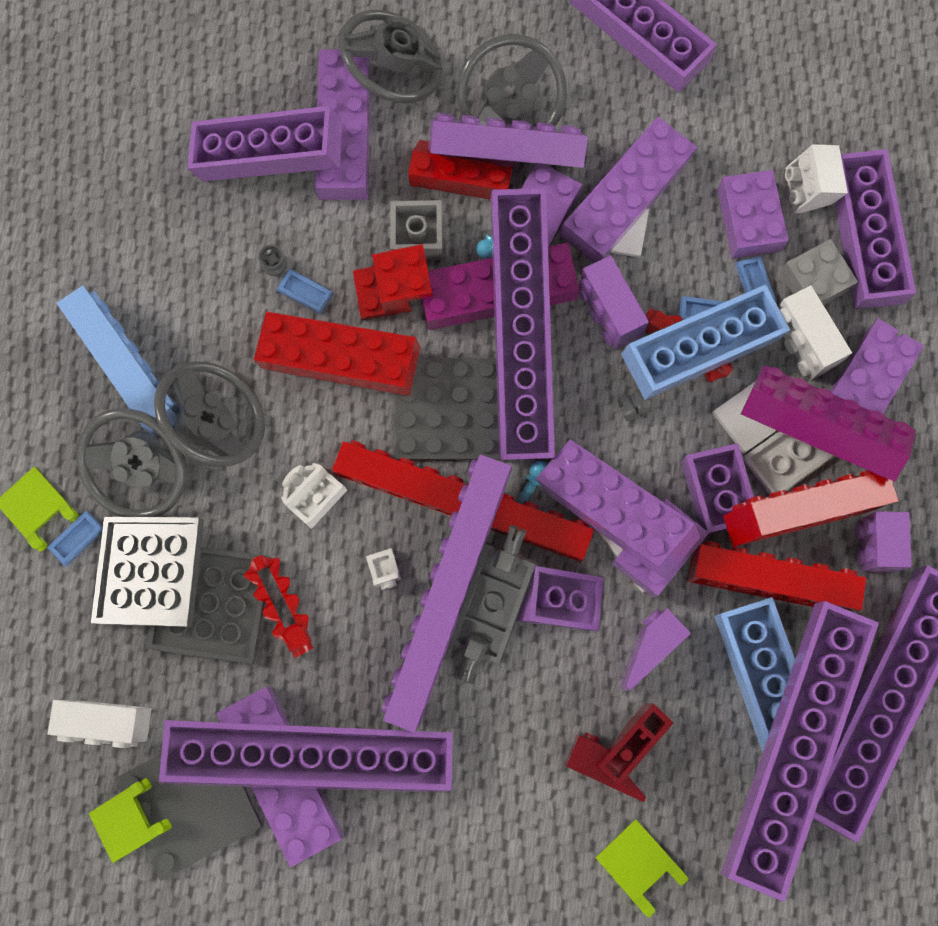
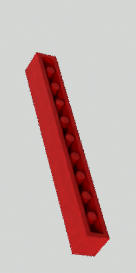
(442, 494)

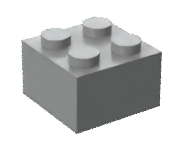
(417, 224)
(823, 270)

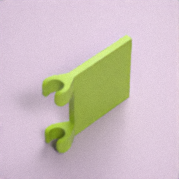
(32, 504)
(124, 824)
(638, 863)

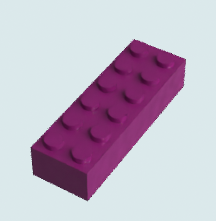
(467, 290)
(830, 423)

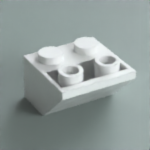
(816, 178)

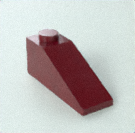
(634, 742)
(585, 757)

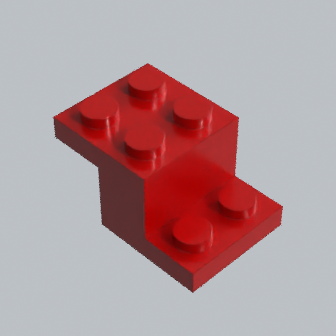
(392, 282)

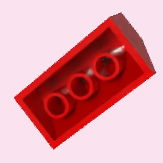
(458, 173)

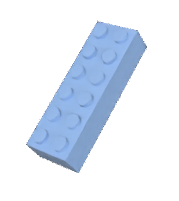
(704, 342)
(115, 352)
(759, 660)

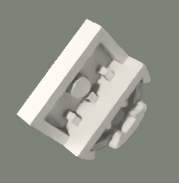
(311, 492)

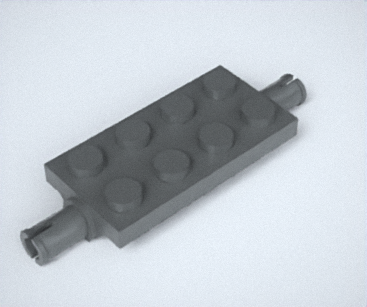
(492, 603)

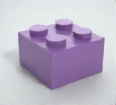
(884, 542)

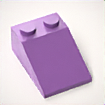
(560, 195)
(562, 599)
(655, 641)

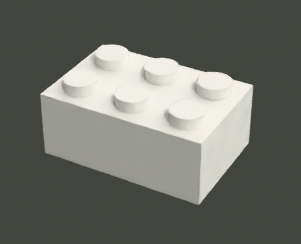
(812, 334)
(99, 723)

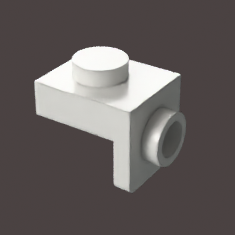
(383, 569)

